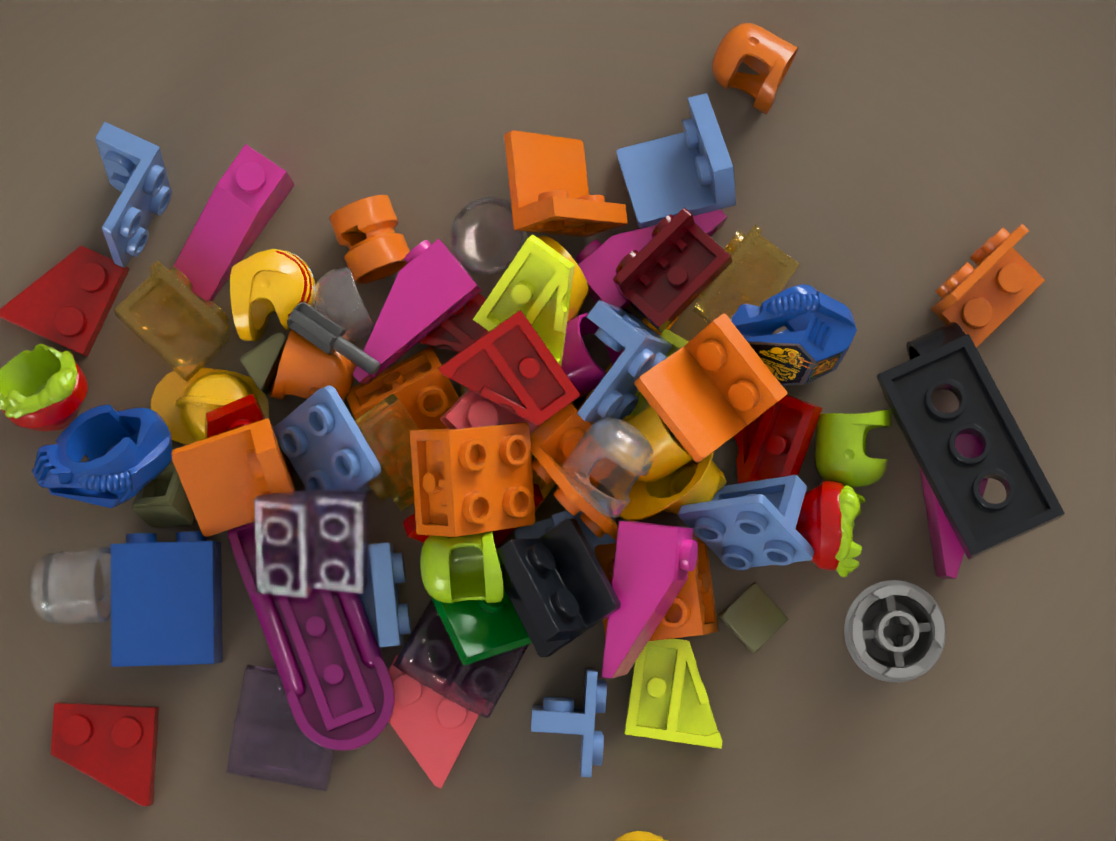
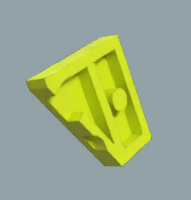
(540, 287)
(669, 697)

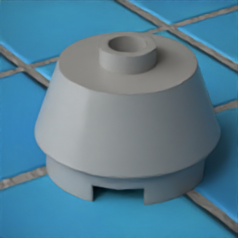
(895, 631)

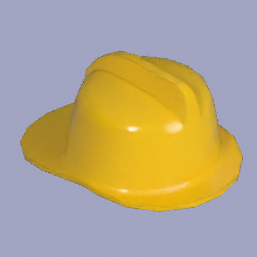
(185, 403)
(685, 486)

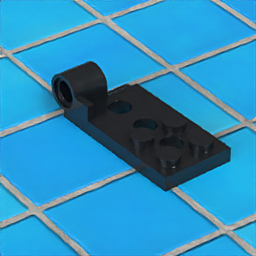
(952, 363)

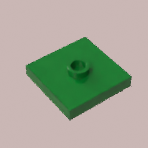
(482, 627)

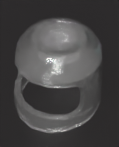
(615, 457)
(64, 587)

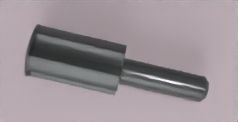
(328, 336)

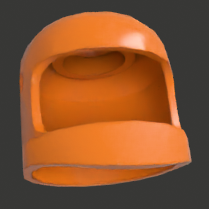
(760, 51)
(308, 368)

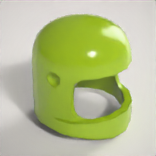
(842, 447)
(461, 568)

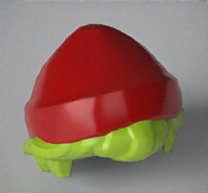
(42, 389)
(828, 526)

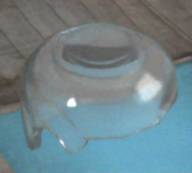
(485, 236)
(340, 301)

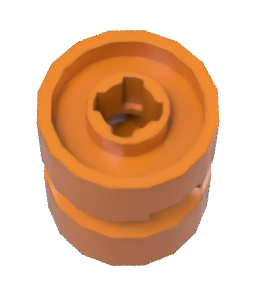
(370, 236)

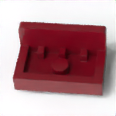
(670, 269)

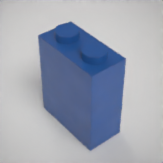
(166, 601)

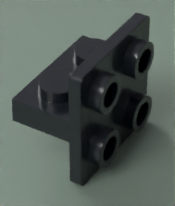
(556, 586)

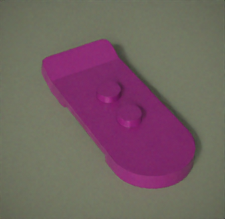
(322, 657)

